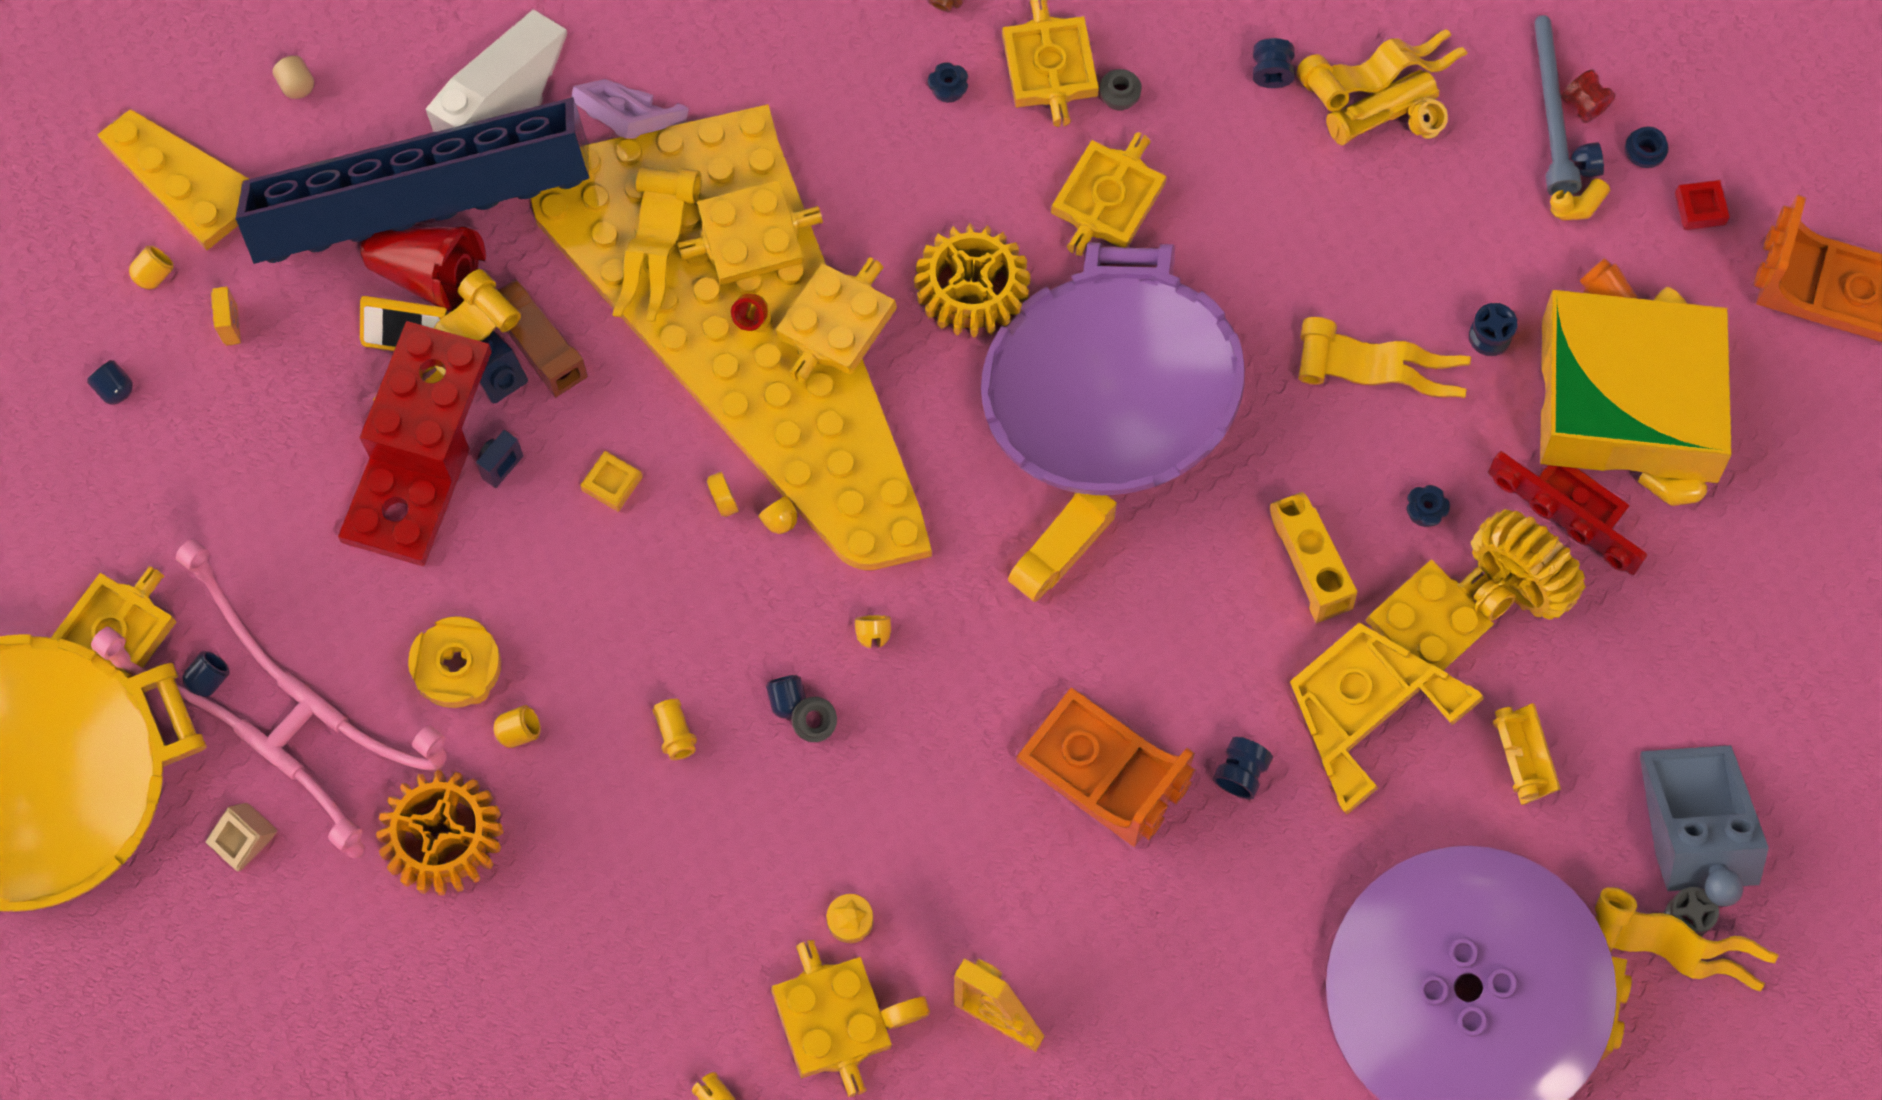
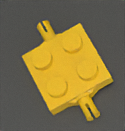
(1050, 62)
(1108, 194)
(750, 232)
(836, 319)
(124, 610)
(1433, 615)
(831, 1018)

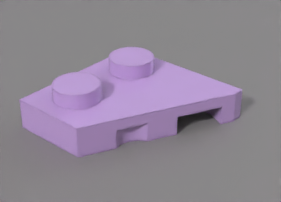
(625, 109)

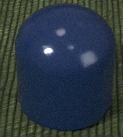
(111, 383)
(205, 674)
(785, 694)

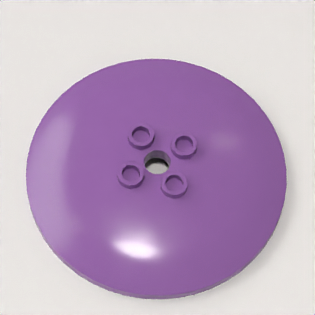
(1484, 915)

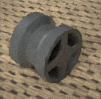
(1698, 909)

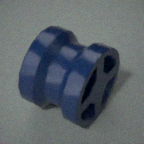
(1273, 63)
(1500, 321)

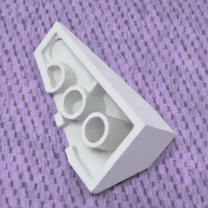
(502, 77)

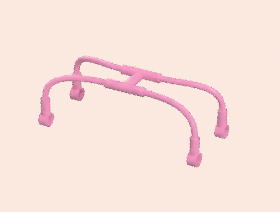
(344, 834)

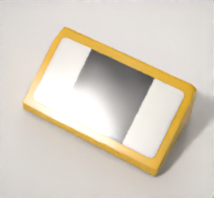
(384, 320)

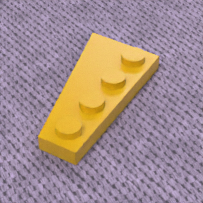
(181, 177)

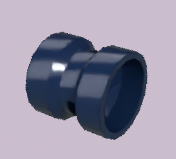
(1243, 767)

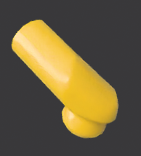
(1579, 207)
(1674, 491)

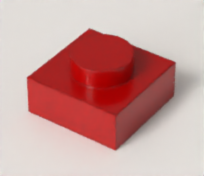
(1702, 205)

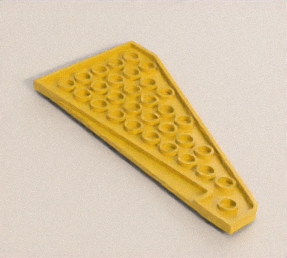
(810, 439)

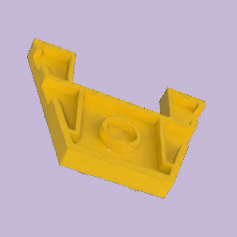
(1356, 690)

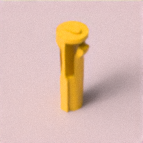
(1381, 106)

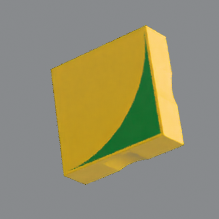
(1635, 386)

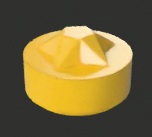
(850, 918)

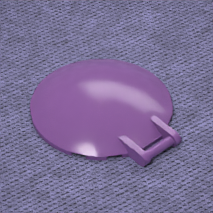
(1114, 376)

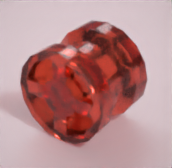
(1588, 96)

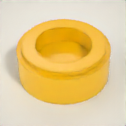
(722, 494)
(905, 1012)

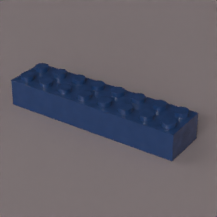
(413, 181)

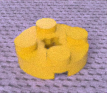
(470, 683)

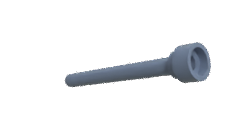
(1562, 172)

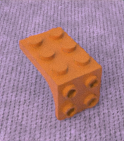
(1820, 277)
(1106, 768)

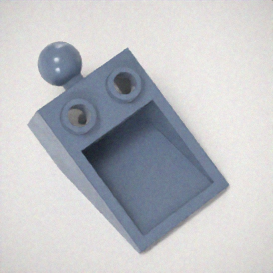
(1703, 822)

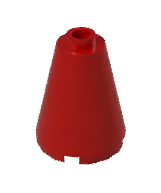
(426, 260)

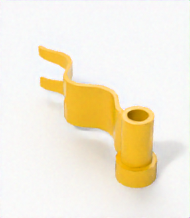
(1378, 72)
(657, 232)
(478, 314)
(1370, 363)
(1672, 939)

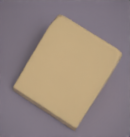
(240, 835)

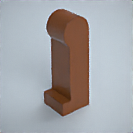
(543, 344)

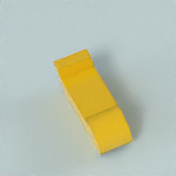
(1062, 544)
(1313, 557)

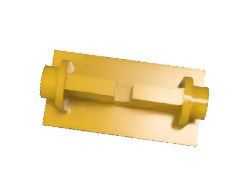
(1526, 753)

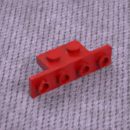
(1575, 503)

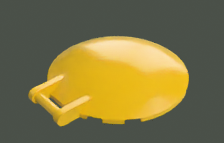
(77, 766)

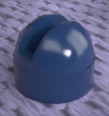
(1589, 160)

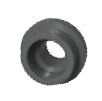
(1119, 99)
(827, 715)

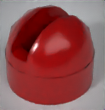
(741, 308)

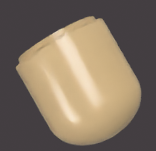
(293, 77)

